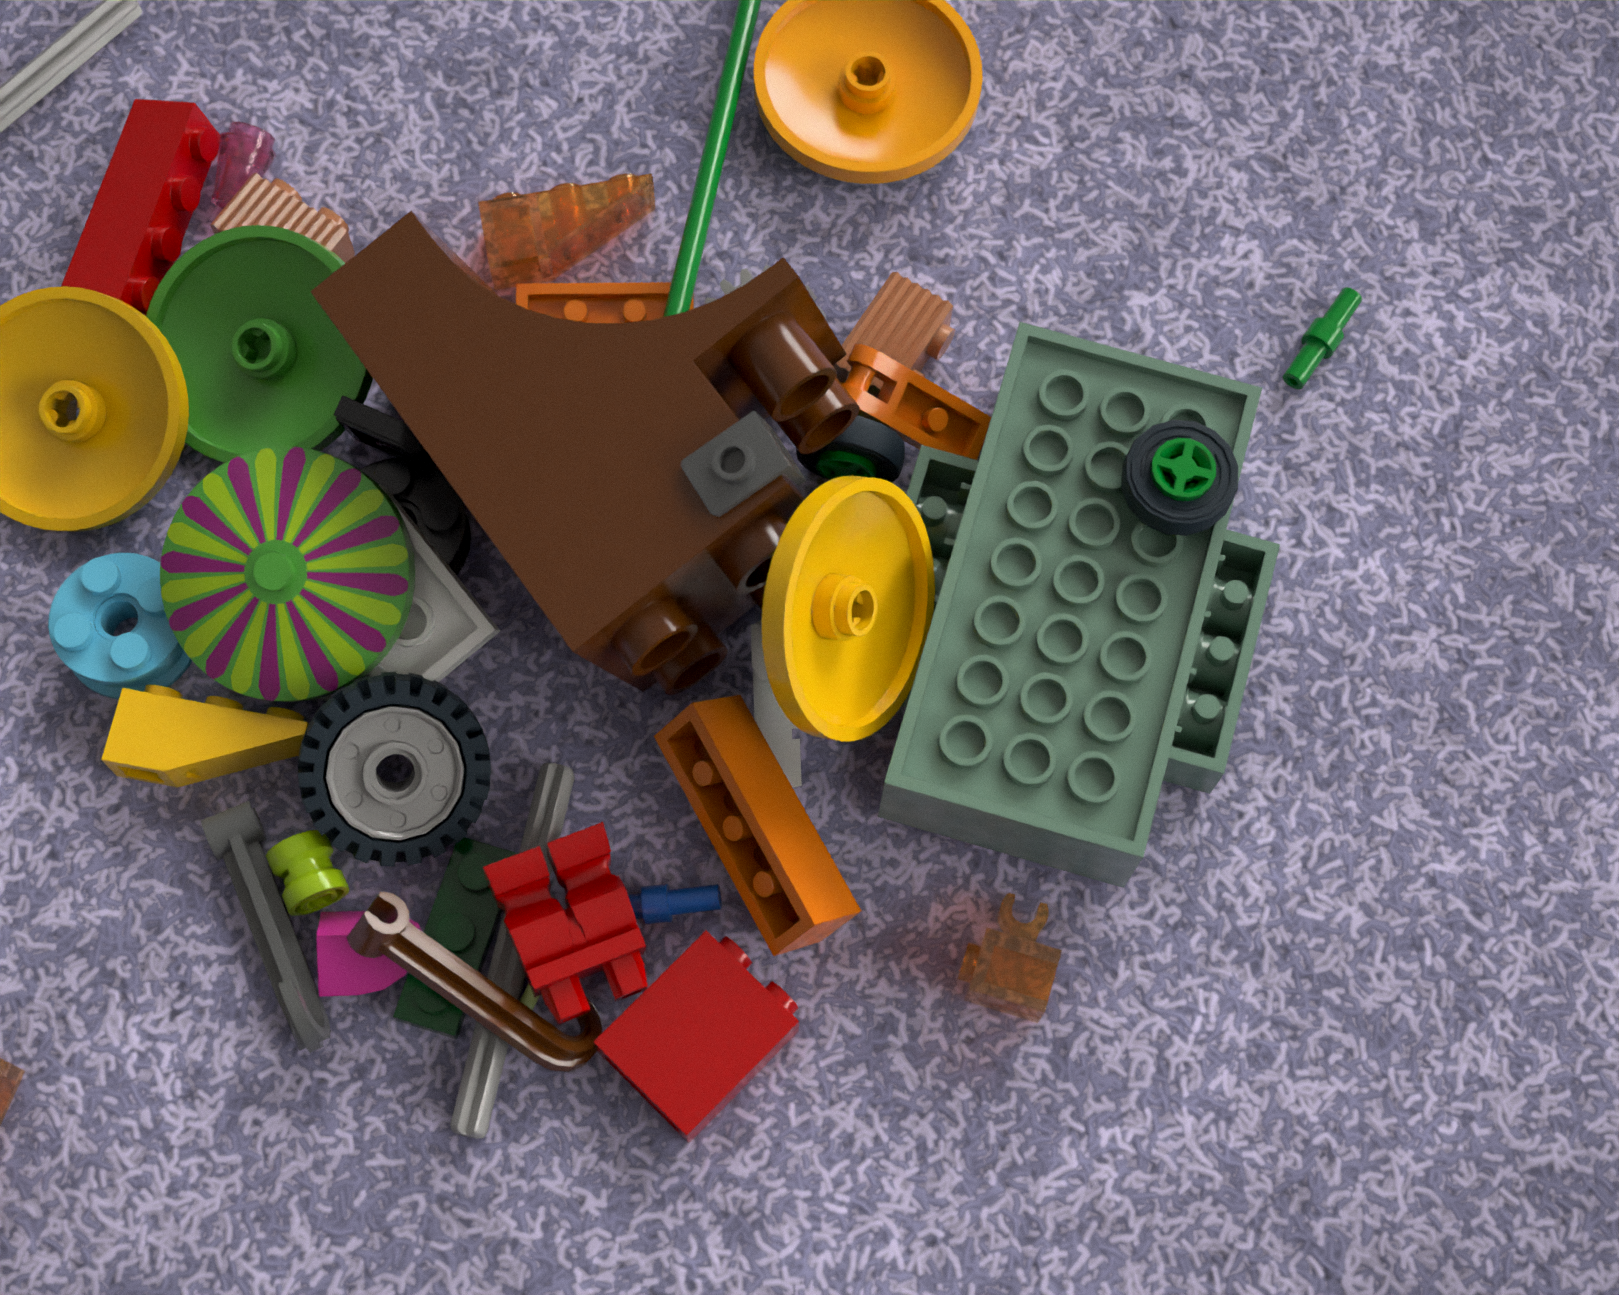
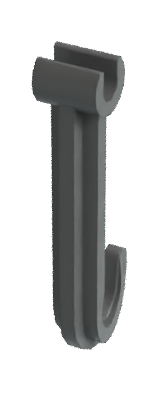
(237, 839)

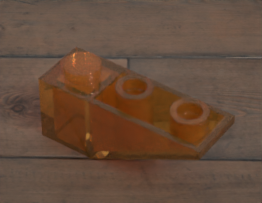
(552, 230)

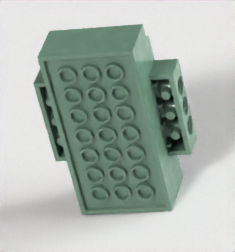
(1064, 633)

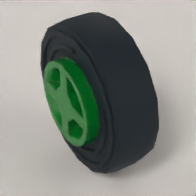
(861, 450)
(1189, 456)

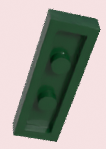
(463, 923)

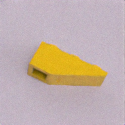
(188, 741)

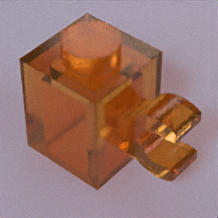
(1010, 967)

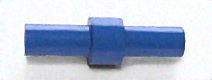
(659, 903)

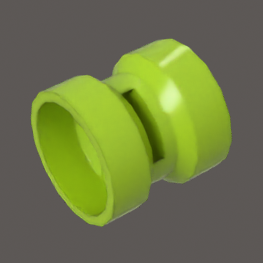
(307, 872)

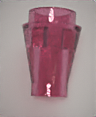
(240, 154)

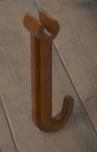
(387, 932)

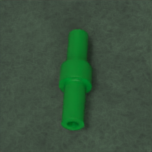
(1322, 338)

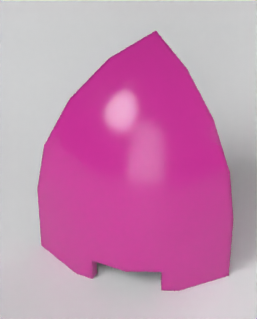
(341, 968)

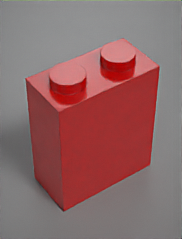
(699, 1034)

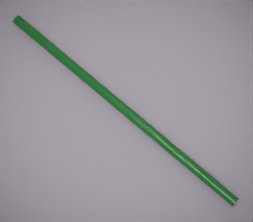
(712, 158)

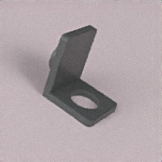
(739, 464)

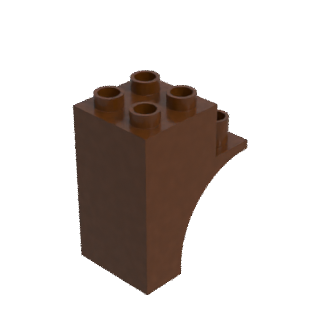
(579, 433)

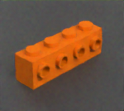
(756, 824)

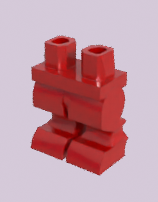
(575, 942)

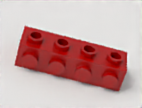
(145, 201)

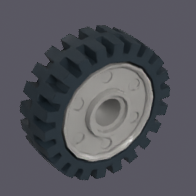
(390, 818)

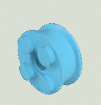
(91, 608)

